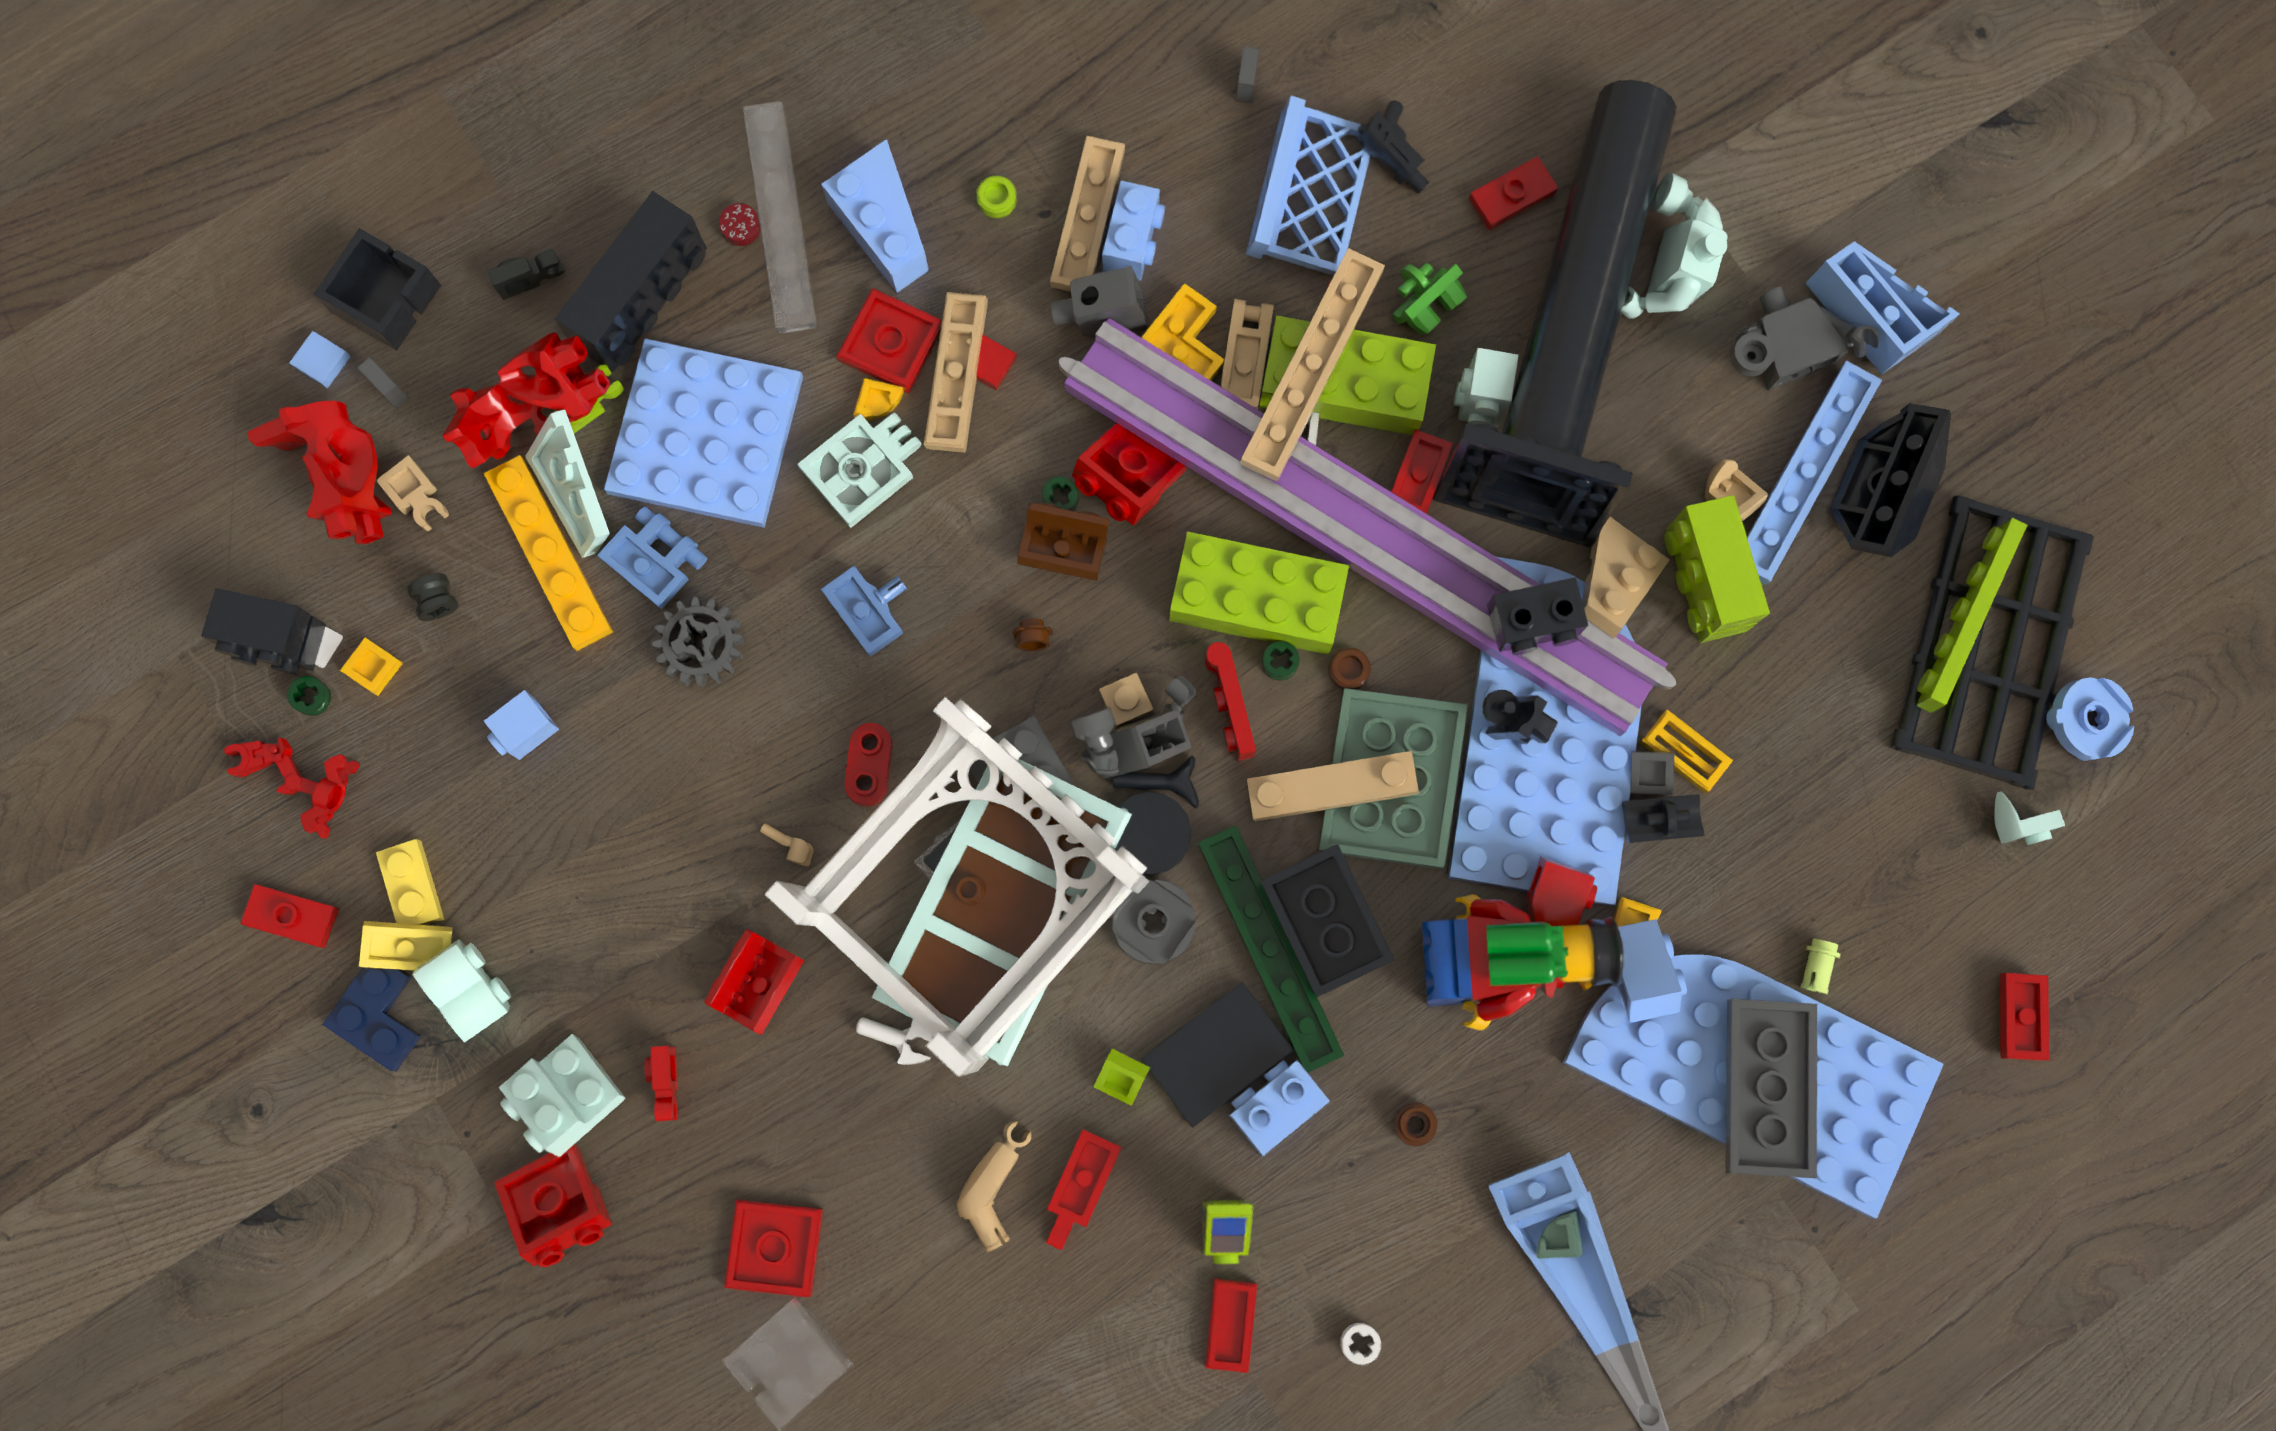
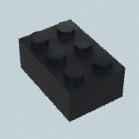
(1327, 920)

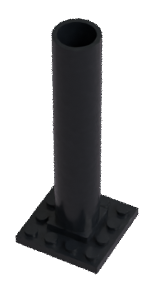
(1536, 465)

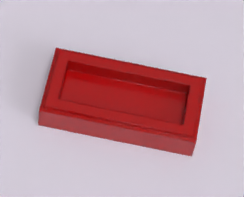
(1231, 1325)

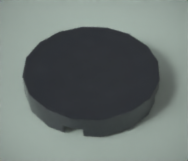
(1156, 831)

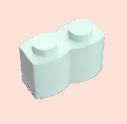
(463, 989)

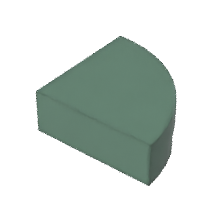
(1561, 1237)

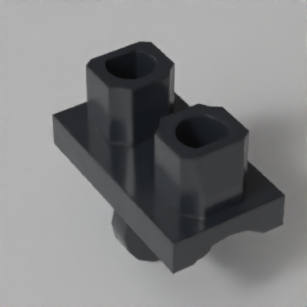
(1517, 717)
(1662, 818)

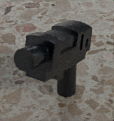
(1387, 142)

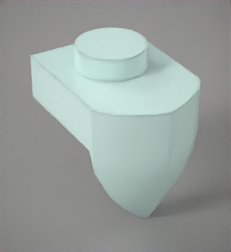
(2032, 829)

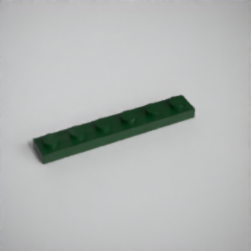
(1270, 949)

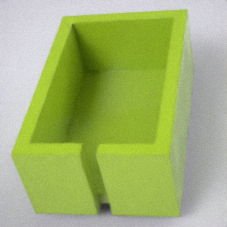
(1716, 569)

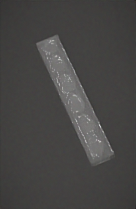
(780, 217)

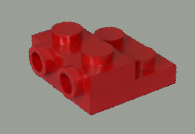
(1125, 473)
(552, 1207)

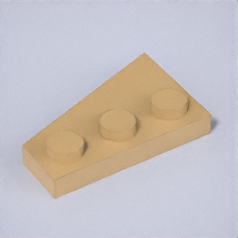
(1619, 576)

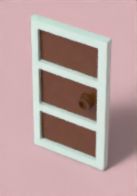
(991, 904)

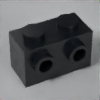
(1537, 616)

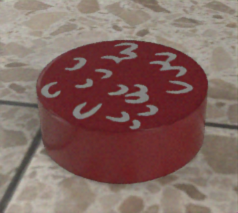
(739, 224)

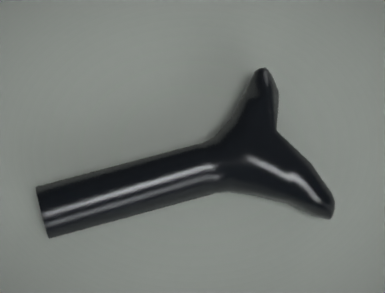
(1176, 782)

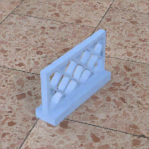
(1277, 188)

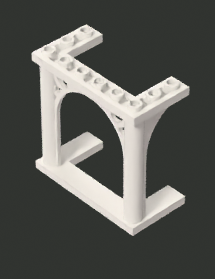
(956, 747)

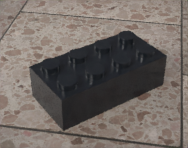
(633, 281)

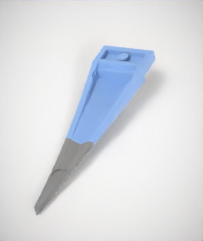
(1582, 1284)

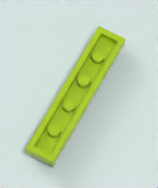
(1969, 615)

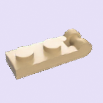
(1247, 351)

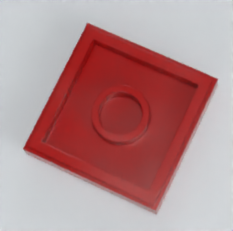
(890, 340)
(773, 1248)

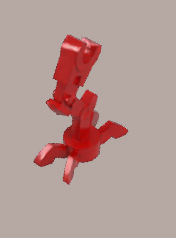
(326, 794)

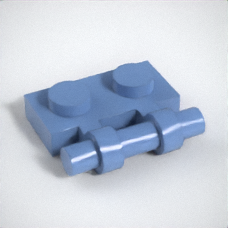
(646, 568)

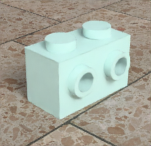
(1486, 387)

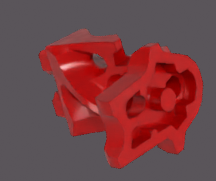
(556, 386)
(338, 464)

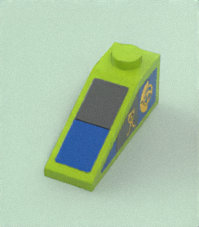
(1226, 1230)

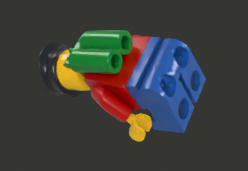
(1503, 957)

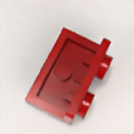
(753, 981)

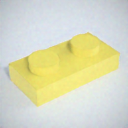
(410, 884)
(401, 944)

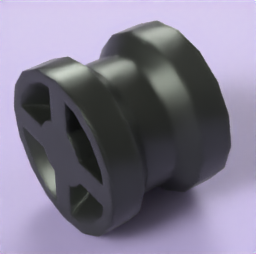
(432, 597)

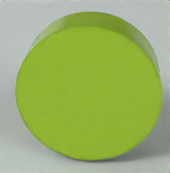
(996, 196)

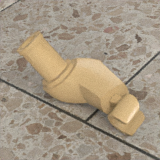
(982, 1186)

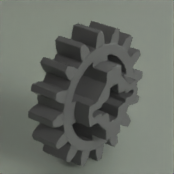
(683, 647)

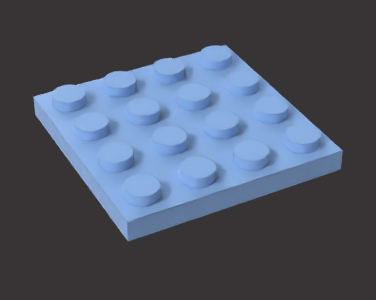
(704, 433)

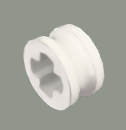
(1356, 1356)

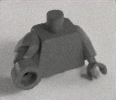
(1795, 340)
(1138, 743)

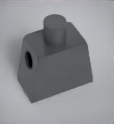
(1103, 296)

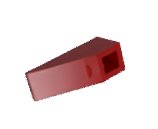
(1559, 897)

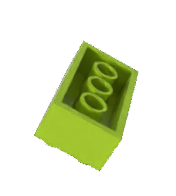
(1374, 384)
(1258, 593)

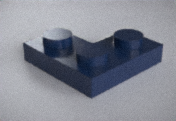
(364, 1021)

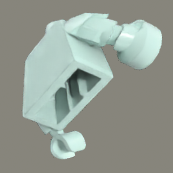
(1687, 253)

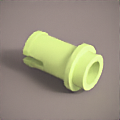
(1819, 965)

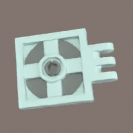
(861, 466)

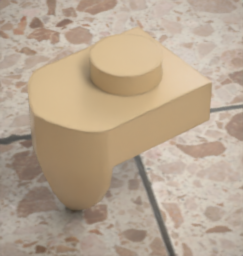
(1728, 480)

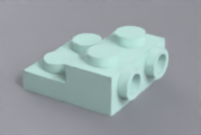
(560, 1096)

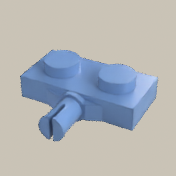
(865, 608)

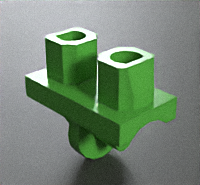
(1441, 286)

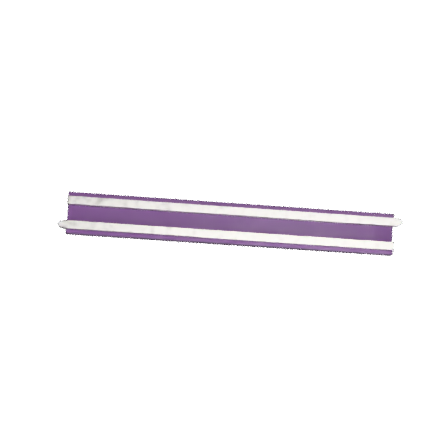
(1353, 521)

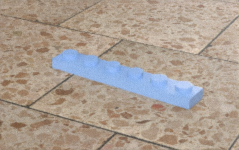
(1809, 467)

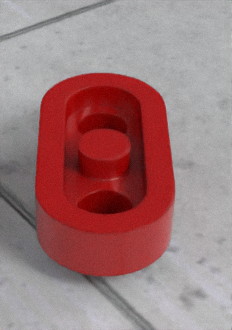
(868, 763)

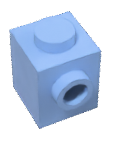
(520, 726)

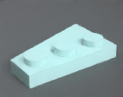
(566, 482)

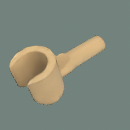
(799, 850)

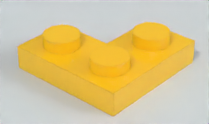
(1177, 328)

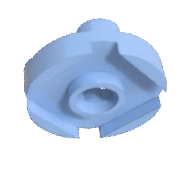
(2071, 724)

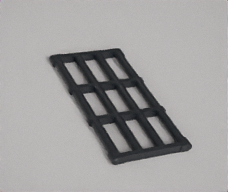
(2002, 684)

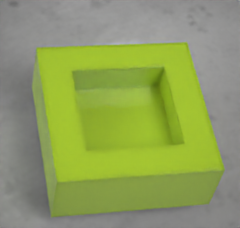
(1121, 1077)

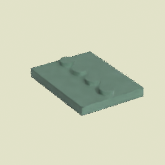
(1409, 827)

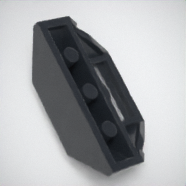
(1893, 480)

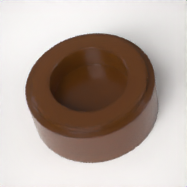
(1349, 668)

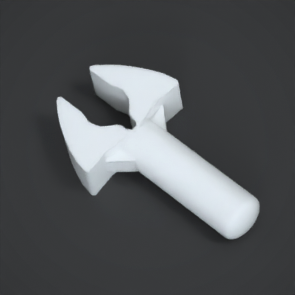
(896, 1038)

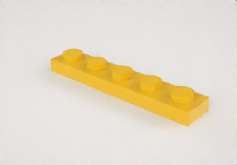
(548, 553)

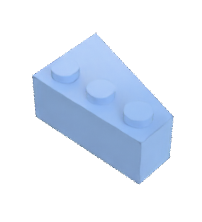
(878, 216)
(1868, 293)

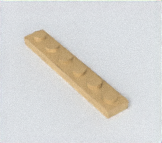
(1312, 365)

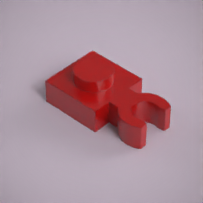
(662, 1073)

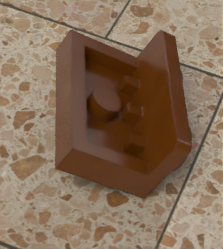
(1063, 541)

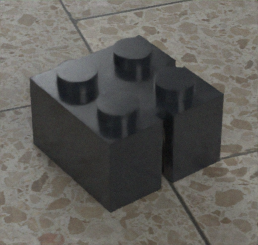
(373, 290)
(263, 631)

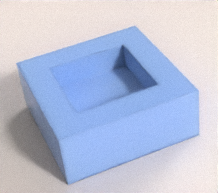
(320, 359)

